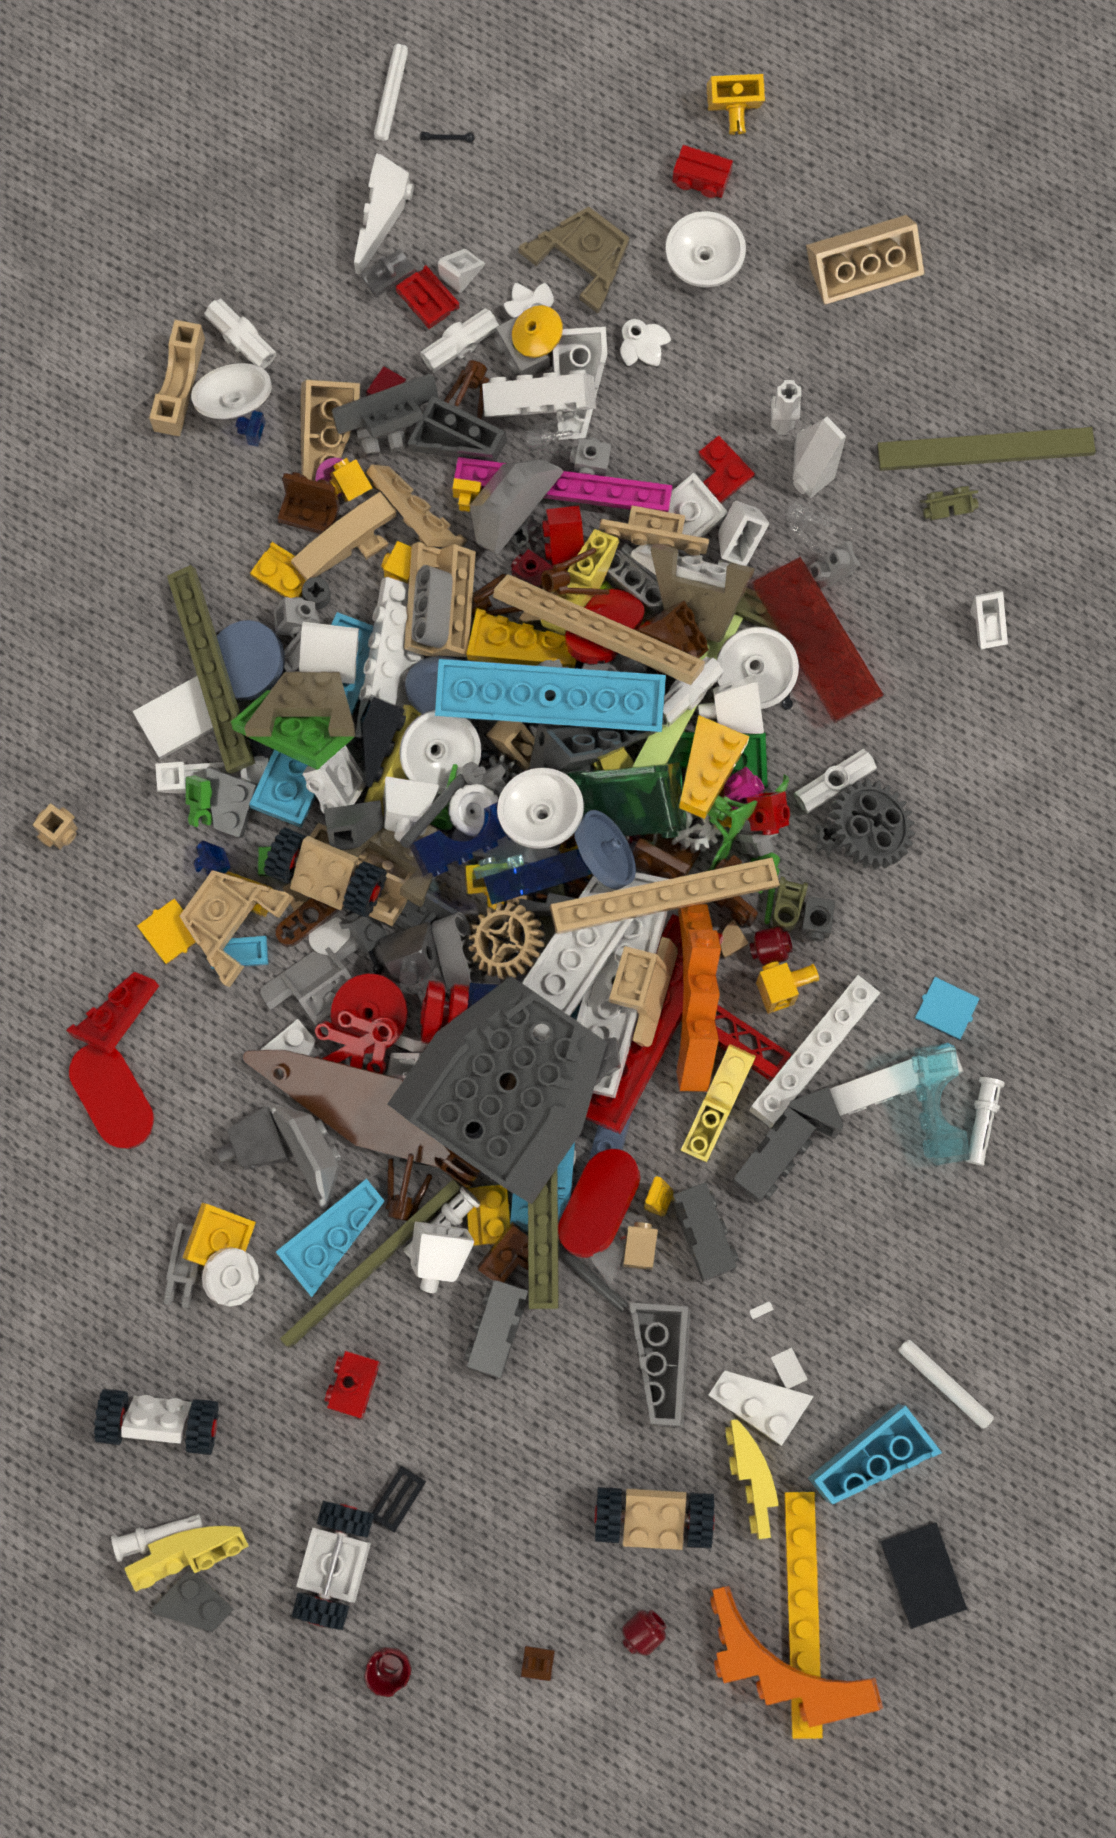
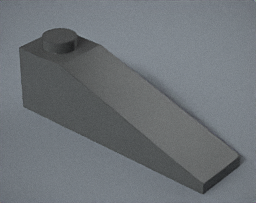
(581, 746)

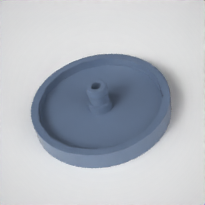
(251, 657)
(605, 850)

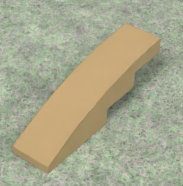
(344, 535)

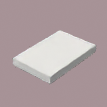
(175, 718)

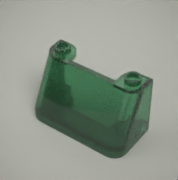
(636, 798)

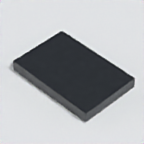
(923, 1575)

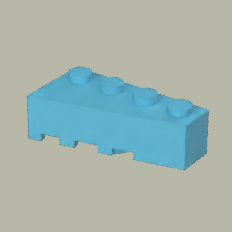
(875, 1456)

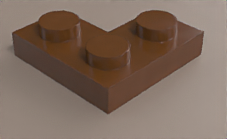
(506, 1254)

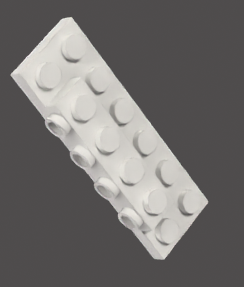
(387, 658)

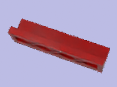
(760, 1064)

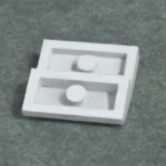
(329, 650)

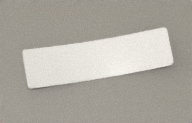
(786, 1361)

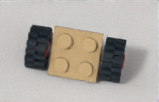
(325, 872)
(654, 1518)

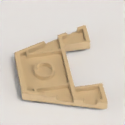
(220, 910)

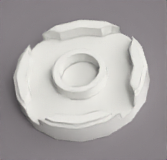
(230, 1276)

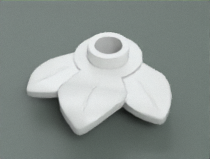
(524, 298)
(644, 346)

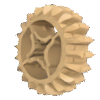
(511, 930)

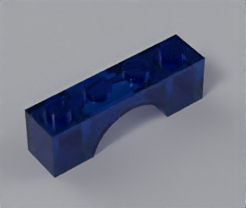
(437, 850)
(536, 876)

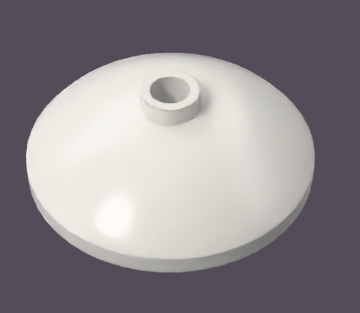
(708, 235)
(231, 391)
(776, 658)
(455, 741)
(539, 793)

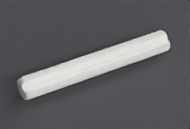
(390, 92)
(946, 1384)

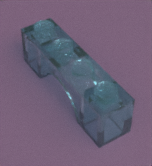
(935, 1068)

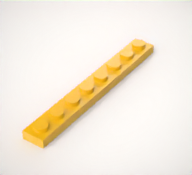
(802, 1598)

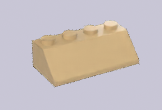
(866, 259)

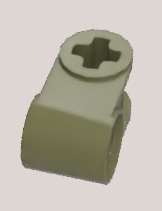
(789, 900)

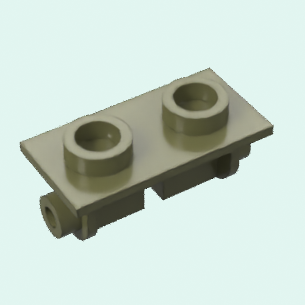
(960, 500)

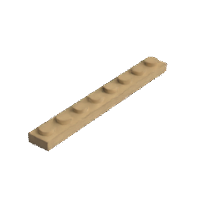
(599, 629)
(664, 895)

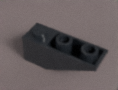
(377, 729)

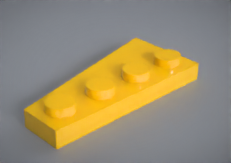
(507, 642)
(710, 763)

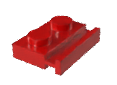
(427, 297)

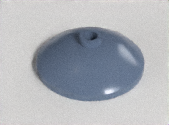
(422, 683)

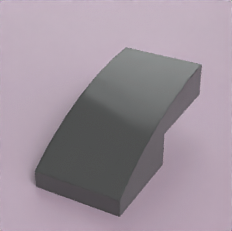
(543, 909)

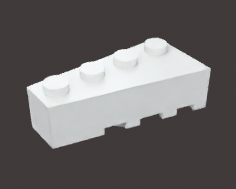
(539, 395)

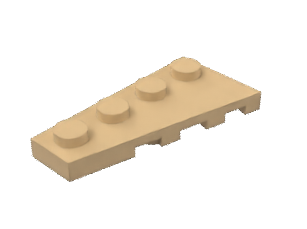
(415, 511)

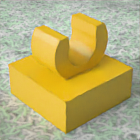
(466, 492)

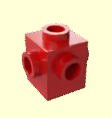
(770, 812)

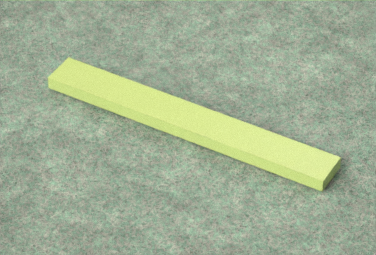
(662, 744)

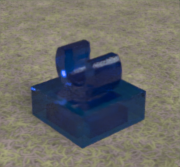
(251, 427)
(211, 858)

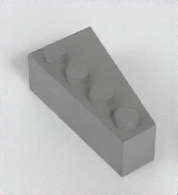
(663, 1359)

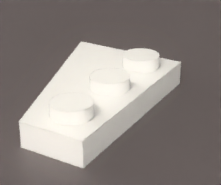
(761, 1404)

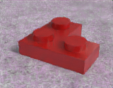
(729, 469)

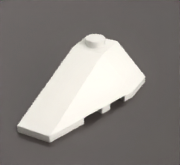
(817, 456)
(687, 567)

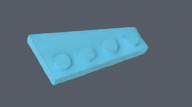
(323, 1242)

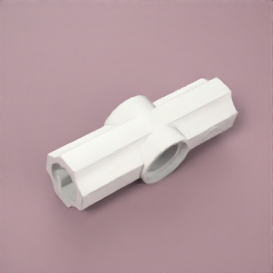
(240, 333)
(459, 339)
(785, 407)
(686, 696)
(821, 790)

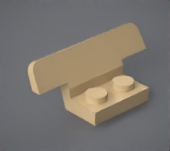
(643, 984)

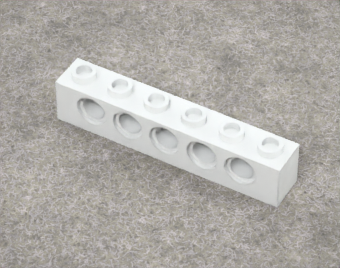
(814, 1051)

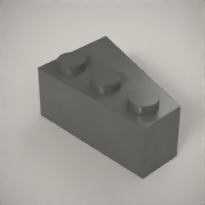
(456, 434)
(496, 1329)

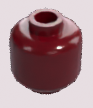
(771, 945)
(644, 1632)

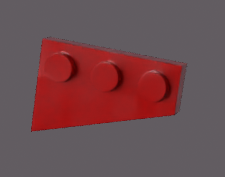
(113, 1018)

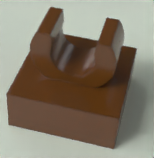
(537, 1663)

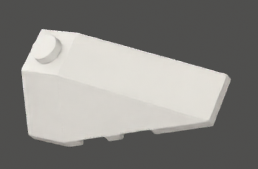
(388, 195)
(580, 351)

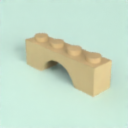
(183, 361)

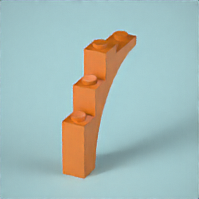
(700, 998)
(746, 1657)

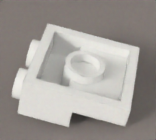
(337, 781)

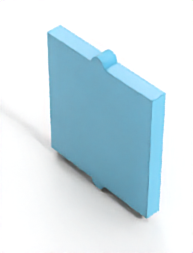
(947, 1008)

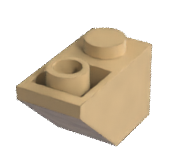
(640, 1246)

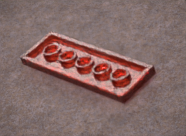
(818, 639)

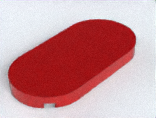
(617, 606)
(111, 1097)
(599, 1203)

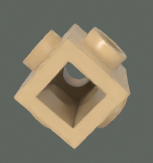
(50, 819)

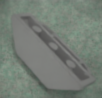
(510, 500)
(310, 1150)

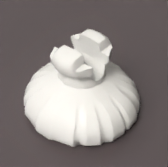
(468, 798)

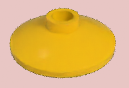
(543, 337)

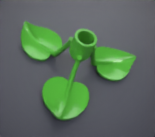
(721, 810)

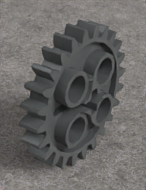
(871, 824)

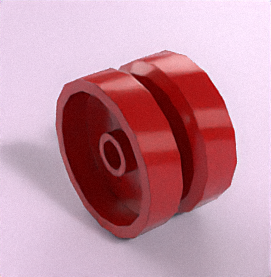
(437, 1011)

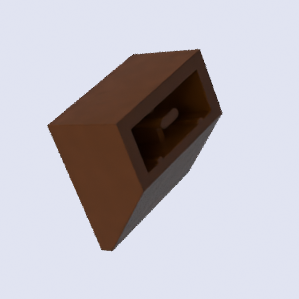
(677, 629)

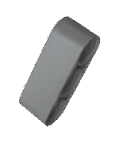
(647, 586)
(432, 606)
(452, 948)

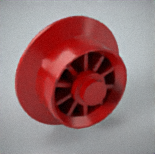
(369, 994)

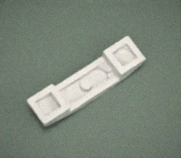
(172, 776)

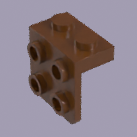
(308, 503)
(661, 858)
(742, 911)

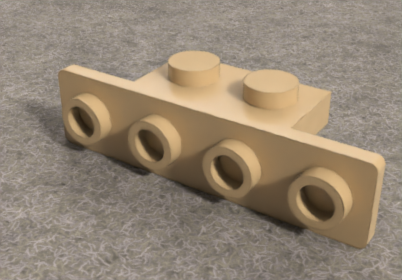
(655, 527)

